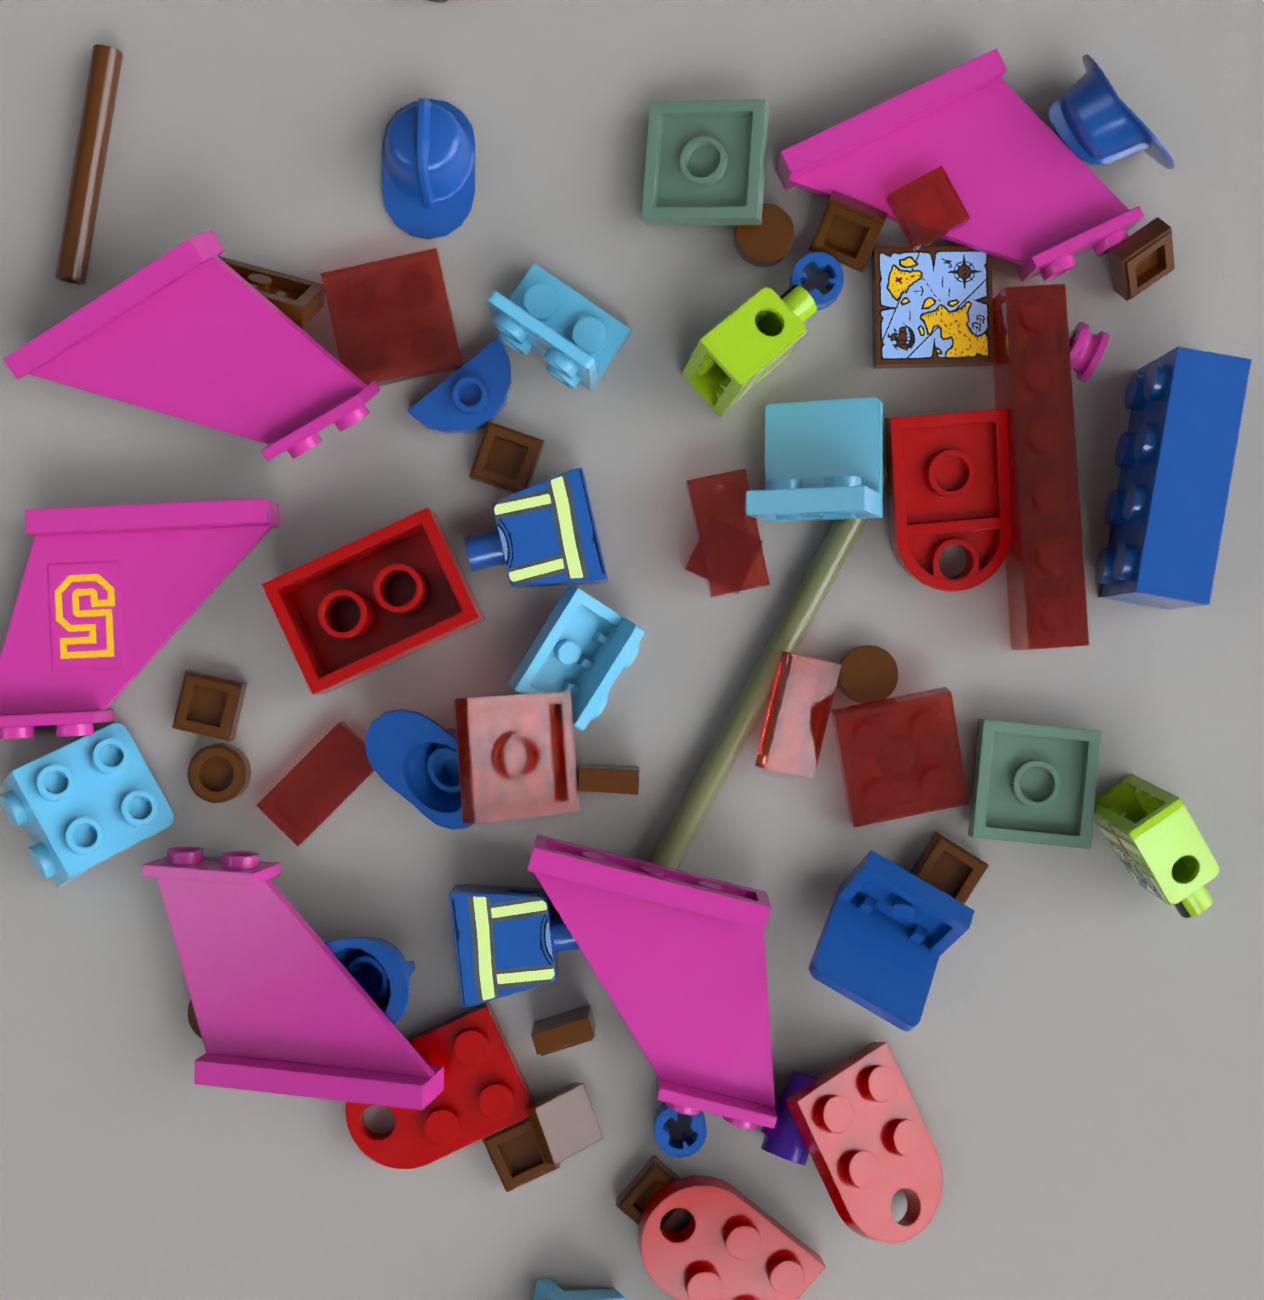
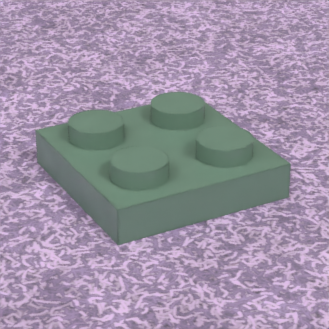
(705, 163)
(1034, 783)

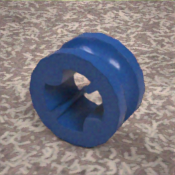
(818, 263)
(686, 1146)

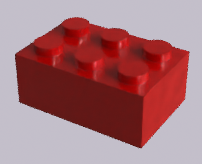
(373, 601)

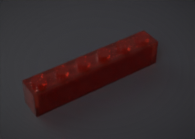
(1045, 514)

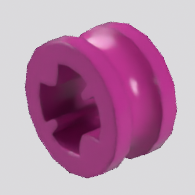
(1086, 350)

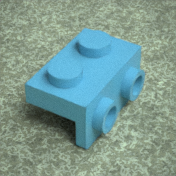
(579, 652)

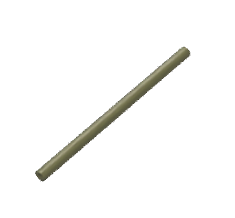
(757, 691)

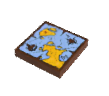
(932, 307)

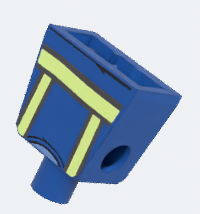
(543, 536)
(505, 940)

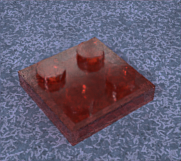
(393, 318)
(516, 756)
(900, 756)

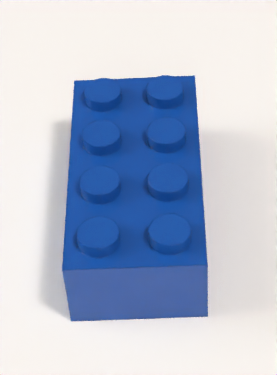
(1173, 479)

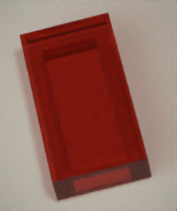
(726, 535)
(797, 715)
(318, 784)

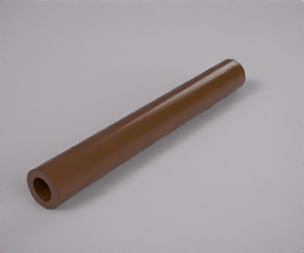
(89, 164)

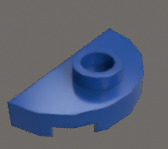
(469, 395)

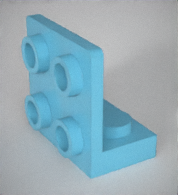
(560, 327)
(821, 461)

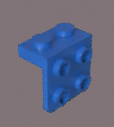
(887, 939)

